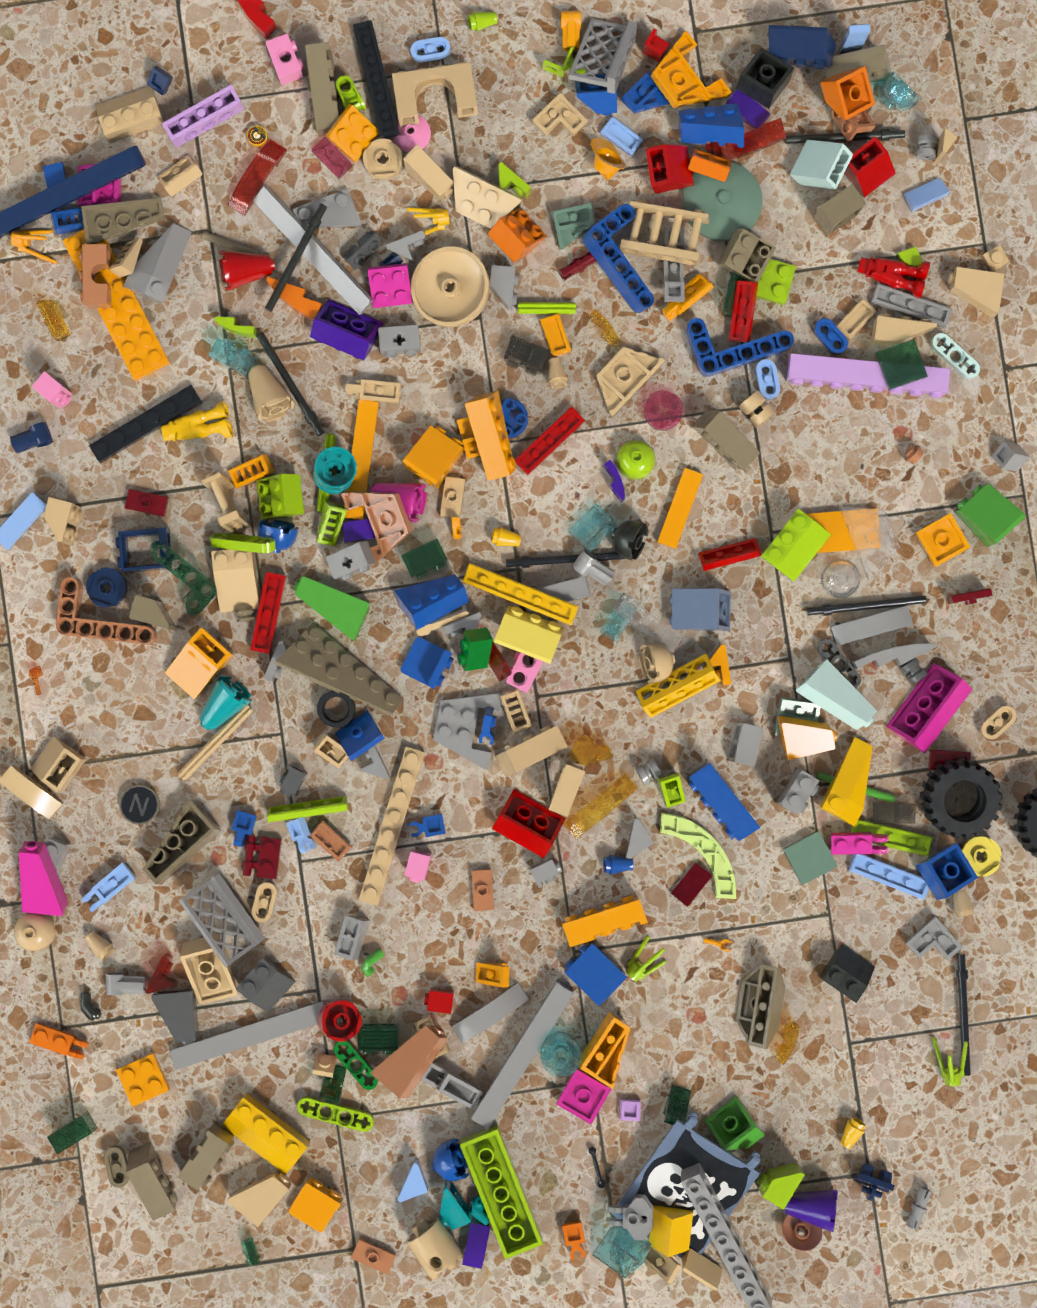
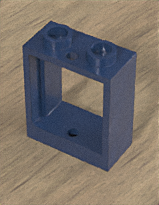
(122, 545)

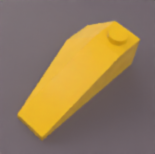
(848, 788)

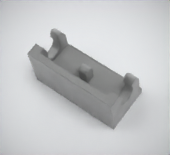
(745, 744)
(351, 937)

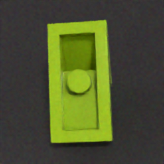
(509, 179)

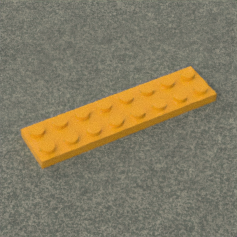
(125, 319)

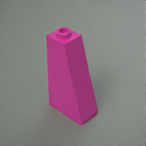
(39, 881)

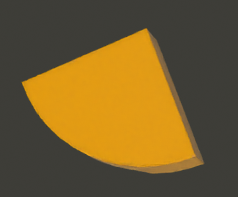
(456, 525)

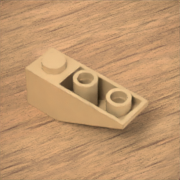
(892, 331)

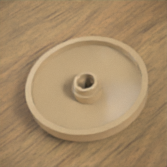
(450, 287)

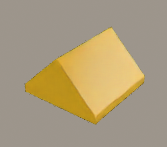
(671, 1230)

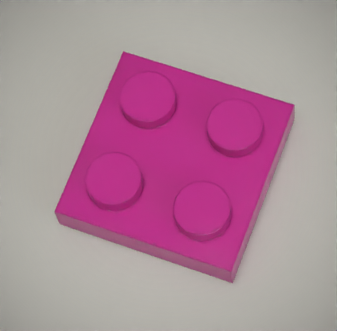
(390, 285)
(583, 1096)

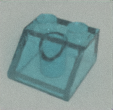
(621, 1251)

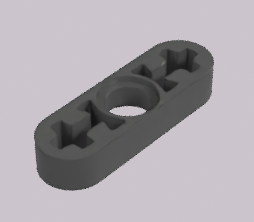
(834, 648)

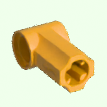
(571, 29)

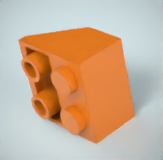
(516, 234)

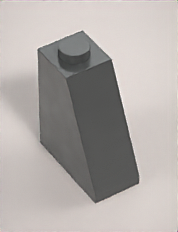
(179, 1013)

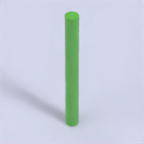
(869, 791)

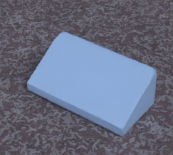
(926, 194)

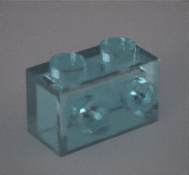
(232, 357)

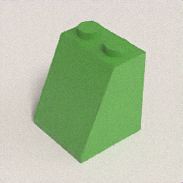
(989, 514)

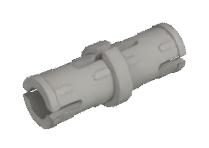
(918, 1208)

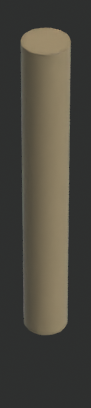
(227, 244)

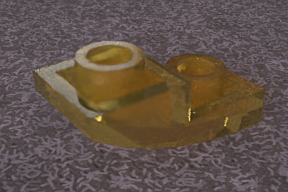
(790, 1035)

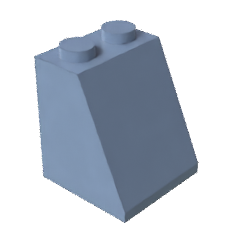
(700, 609)

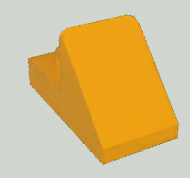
(720, 659)
(492, 974)

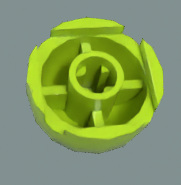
(635, 459)

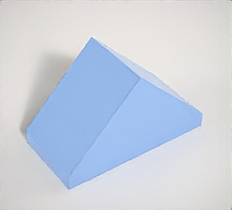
(414, 1184)

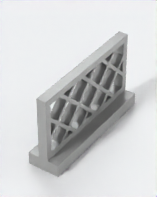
(617, 56)
(232, 912)

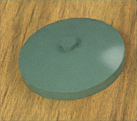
(728, 203)

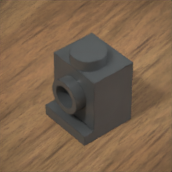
(292, 781)

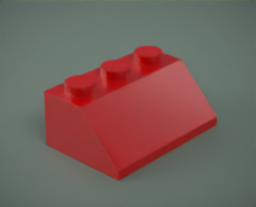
(528, 823)

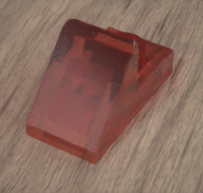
(159, 979)

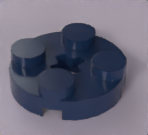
(96, 592)

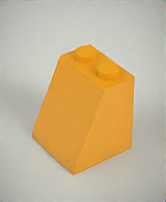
(433, 456)

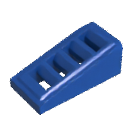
(55, 215)

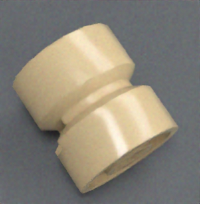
(753, 403)

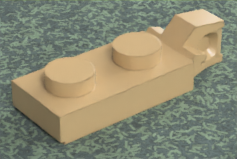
(375, 391)

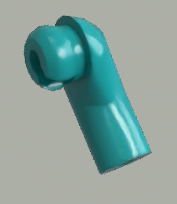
(477, 1210)

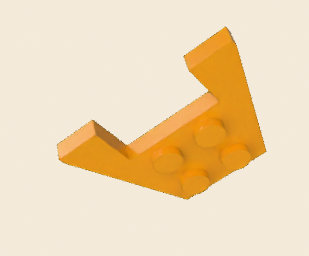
(680, 82)

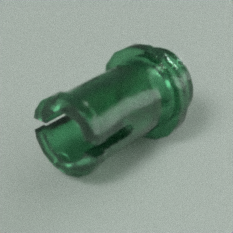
(250, 1252)

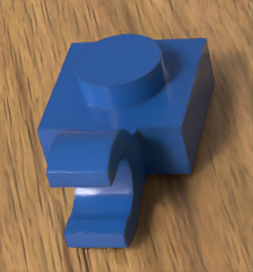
(488, 722)
(243, 824)

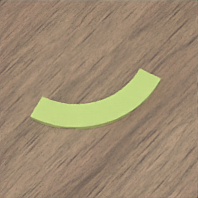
(708, 847)

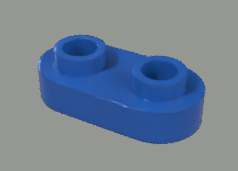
(833, 335)

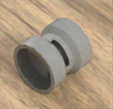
(927, 147)
(645, 775)

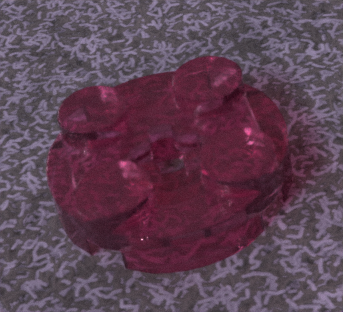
(653, 405)

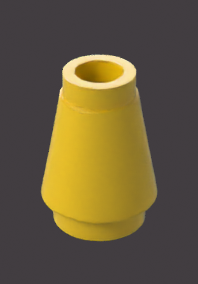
(504, 537)
(853, 1131)

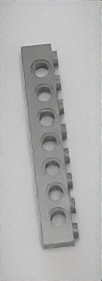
(725, 1237)

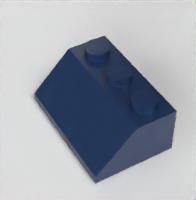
(802, 45)

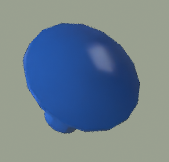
(515, 417)

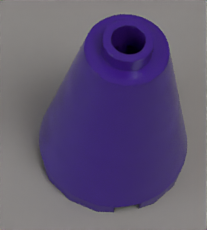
(814, 1208)

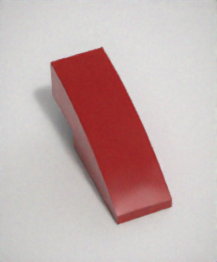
(255, 14)

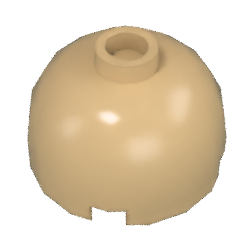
(656, 661)
(34, 931)

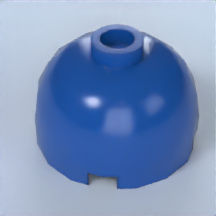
(282, 531)
(450, 1161)

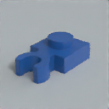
(431, 825)

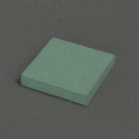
(810, 857)

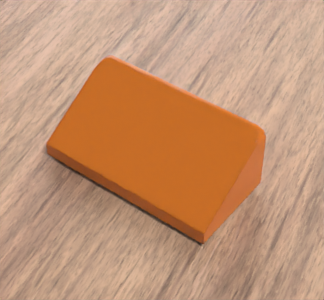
(709, 165)

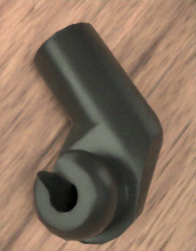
(87, 1008)

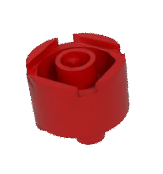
(344, 1030)

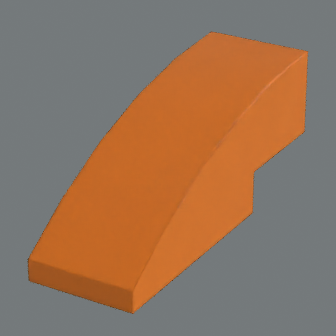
(296, 299)

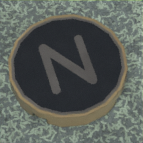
(139, 804)

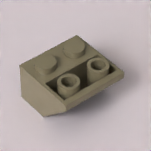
(746, 255)

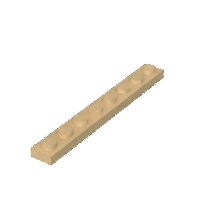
(391, 826)

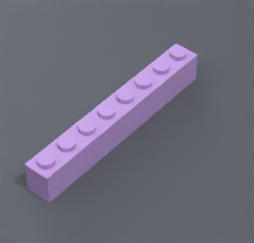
(859, 375)

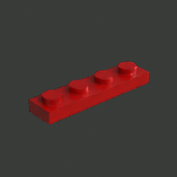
(549, 441)
(268, 613)

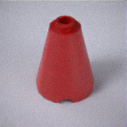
(243, 268)

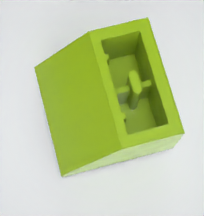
(280, 496)

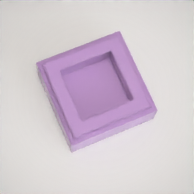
(630, 1109)

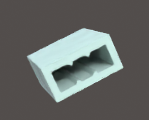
(821, 164)

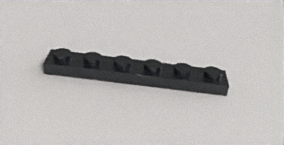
(376, 79)
(145, 424)

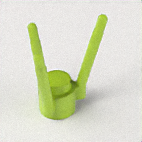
(637, 970)
(951, 1073)

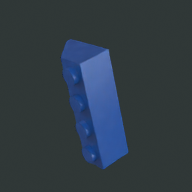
(723, 802)

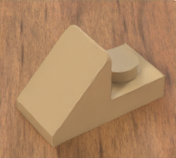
(664, 1266)

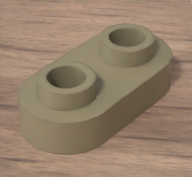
(115, 1166)

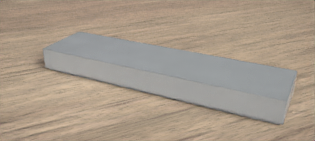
(910, 306)

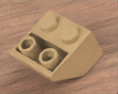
(63, 519)
(57, 765)

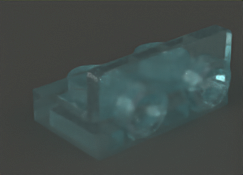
(593, 527)

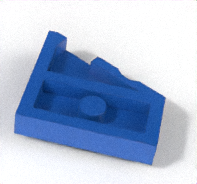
(644, 95)

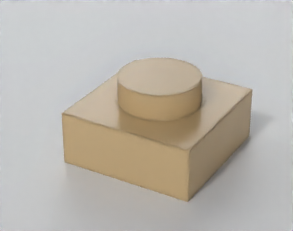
(995, 258)
(324, 1065)

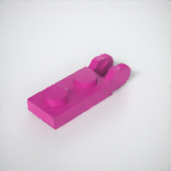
(857, 843)

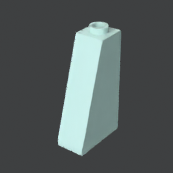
(837, 696)

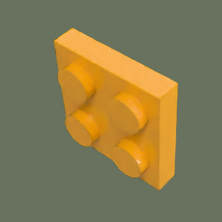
(352, 133)
(942, 540)
(143, 1079)

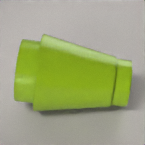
(481, 20)

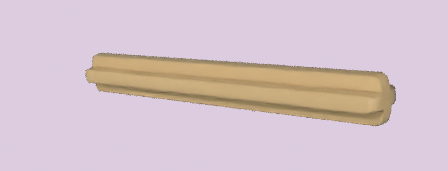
(214, 743)

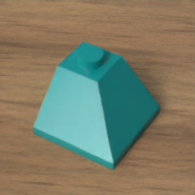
(454, 1209)

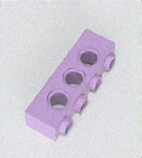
(203, 116)

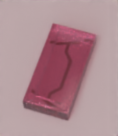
(331, 157)

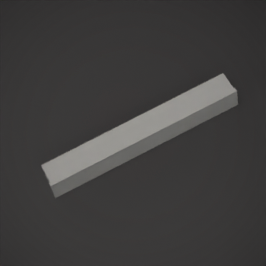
(522, 1054)

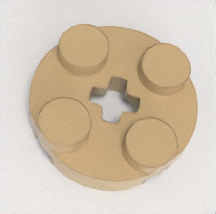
(373, 153)

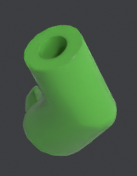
(371, 960)

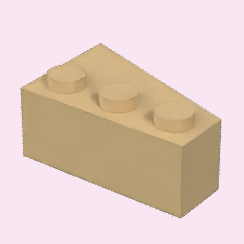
(531, 750)

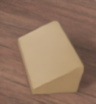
(944, 143)
(179, 175)
(701, 1269)

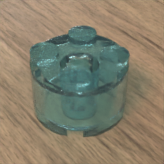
(563, 1065)

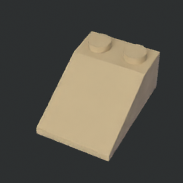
(235, 580)
(206, 972)

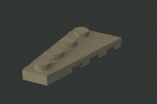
(114, 219)

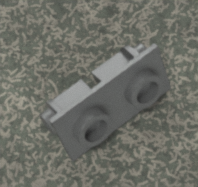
(369, 244)

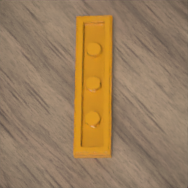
(680, 508)

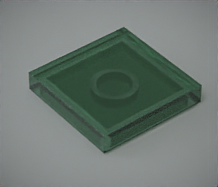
(901, 364)

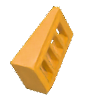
(268, 470)

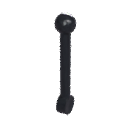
(601, 1183)

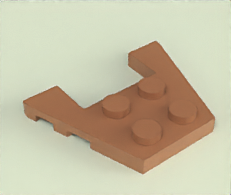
(385, 516)

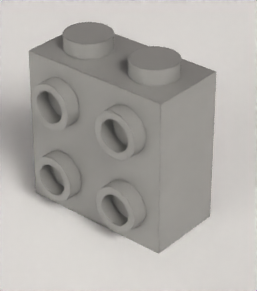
(797, 792)

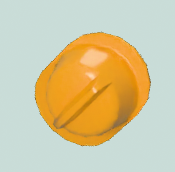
(607, 159)

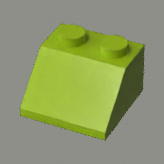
(780, 1183)

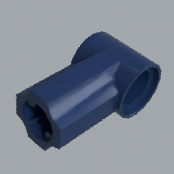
(36, 436)

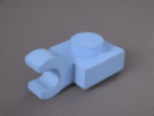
(299, 831)

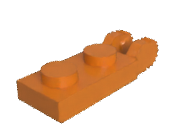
(57, 1040)

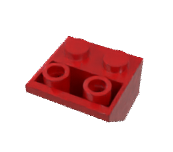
(669, 167)
(870, 167)

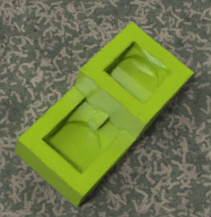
(231, 325)

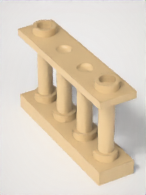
(670, 252)
(231, 518)

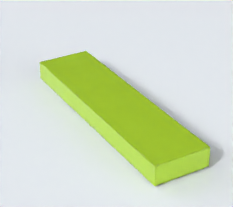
(307, 808)
(897, 838)

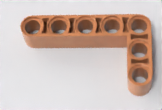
(96, 626)

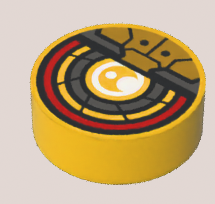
(257, 136)

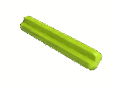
(546, 307)

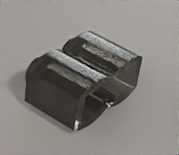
(526, 355)

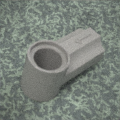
(589, 565)
(130, 984)

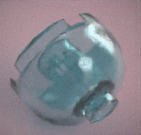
(898, 94)

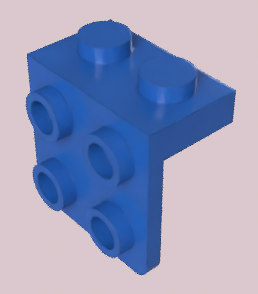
(427, 663)

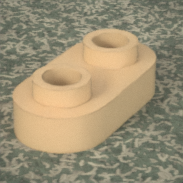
(997, 723)
(264, 901)

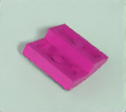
(108, 194)

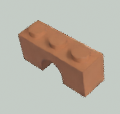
(94, 258)

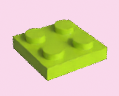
(776, 282)

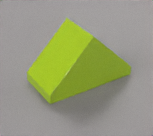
(671, 789)

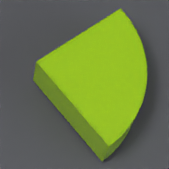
(910, 257)

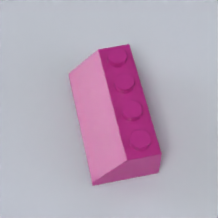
(929, 707)

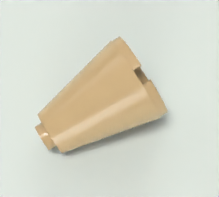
(268, 395)

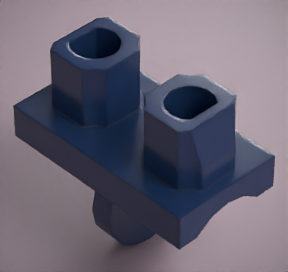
(882, 1183)

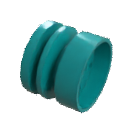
(345, 466)

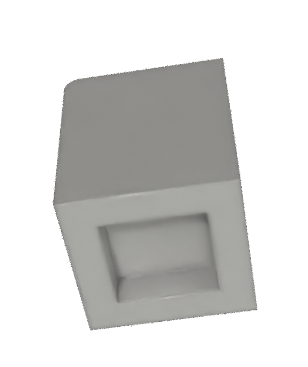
(1010, 456)

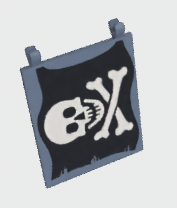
(679, 1150)

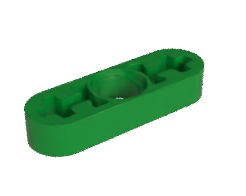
(342, 1056)

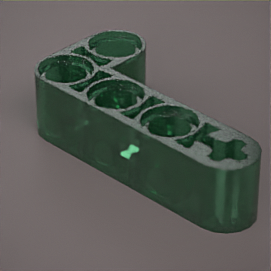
(181, 572)

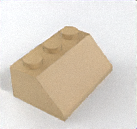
(129, 114)

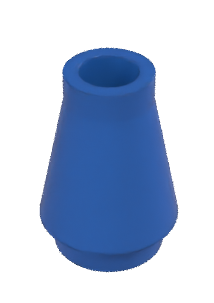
(616, 864)

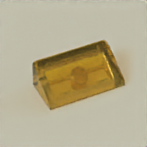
(53, 319)

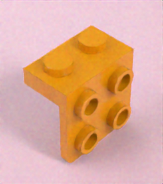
(315, 1204)

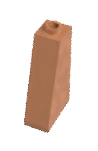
(410, 1061)

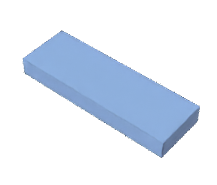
(854, 38)
(21, 520)

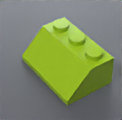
(796, 545)

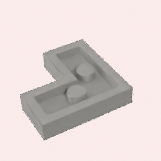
(931, 935)

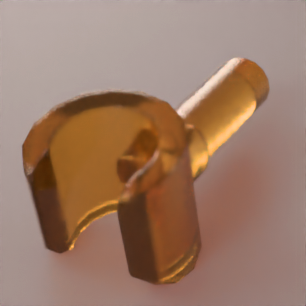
(34, 673)

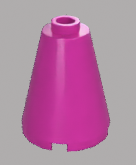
(411, 495)

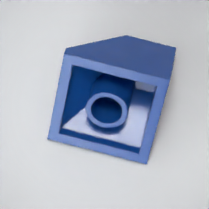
(597, 97)

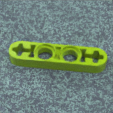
(242, 542)
(334, 1118)

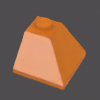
(848, 92)

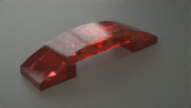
(754, 141)
(255, 176)

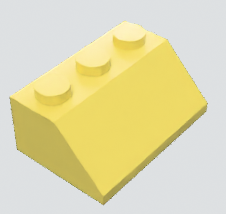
(529, 634)

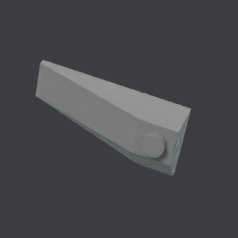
(158, 265)

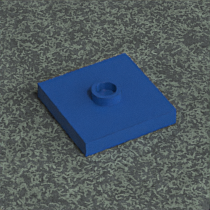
(359, 735)

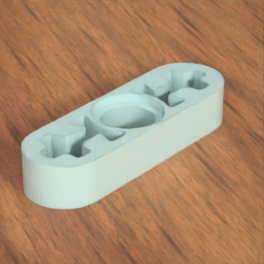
(963, 355)

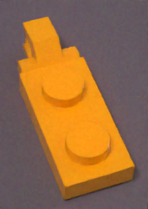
(694, 291)

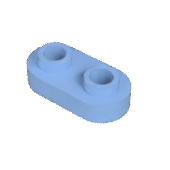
(430, 48)
(767, 380)

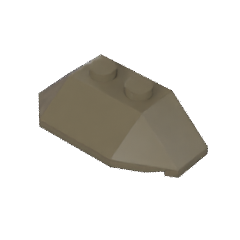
(761, 1005)

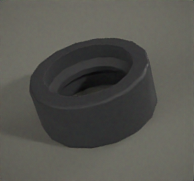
(325, 719)

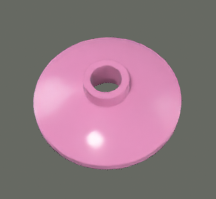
(420, 136)

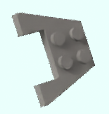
(458, 722)

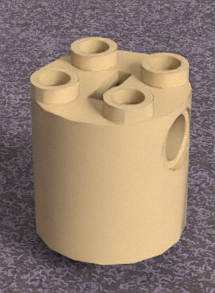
(433, 1247)

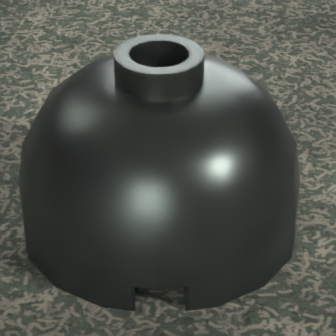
(628, 539)

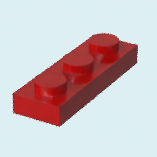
(743, 311)
(729, 554)

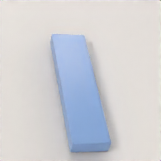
(889, 875)

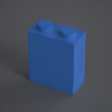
(594, 973)

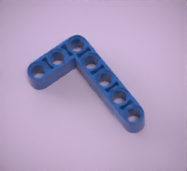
(617, 258)
(734, 352)

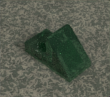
(333, 1087)
(676, 1105)

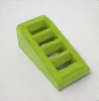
(326, 514)

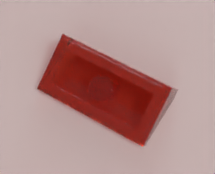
(498, 664)

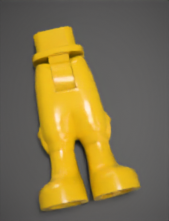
(194, 425)

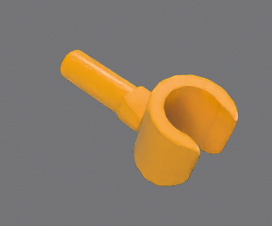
(721, 944)

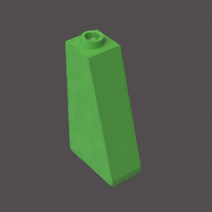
(337, 607)

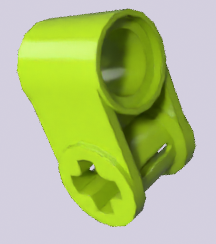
(350, 96)

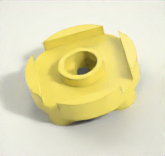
(991, 856)

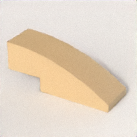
(30, 791)

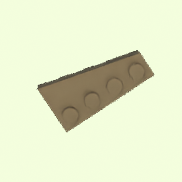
(322, 86)
(187, 837)

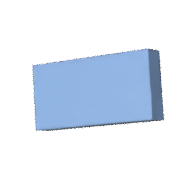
(621, 136)

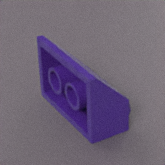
(345, 329)

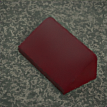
(691, 884)

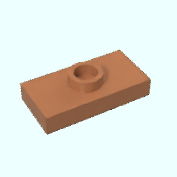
(330, 840)
(482, 889)
(373, 1256)

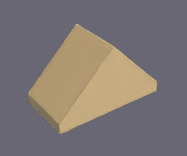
(331, 750)

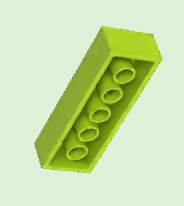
(501, 1191)

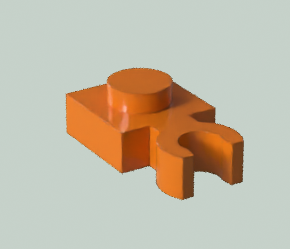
(573, 1237)

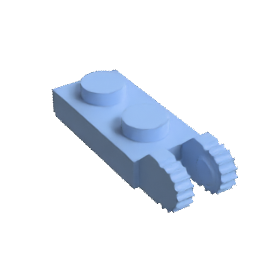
(110, 885)

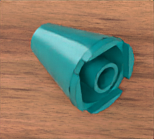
(224, 702)

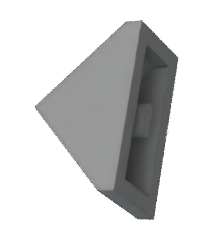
(638, 839)

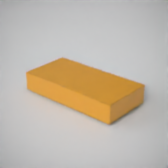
(555, 335)

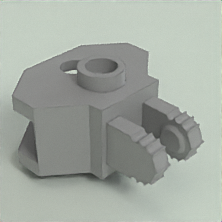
(632, 1219)

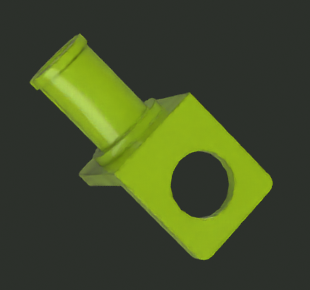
(560, 71)

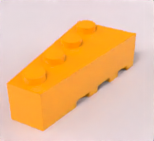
(491, 434)
(604, 920)

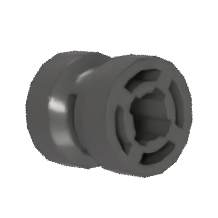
(913, 671)

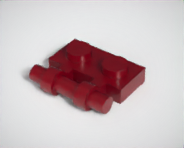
(268, 860)

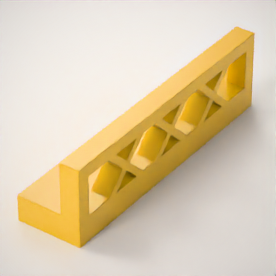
(679, 689)

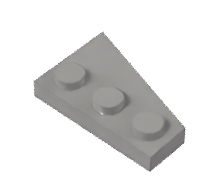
(339, 211)

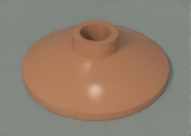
(811, 1237)

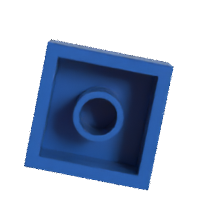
(946, 871)

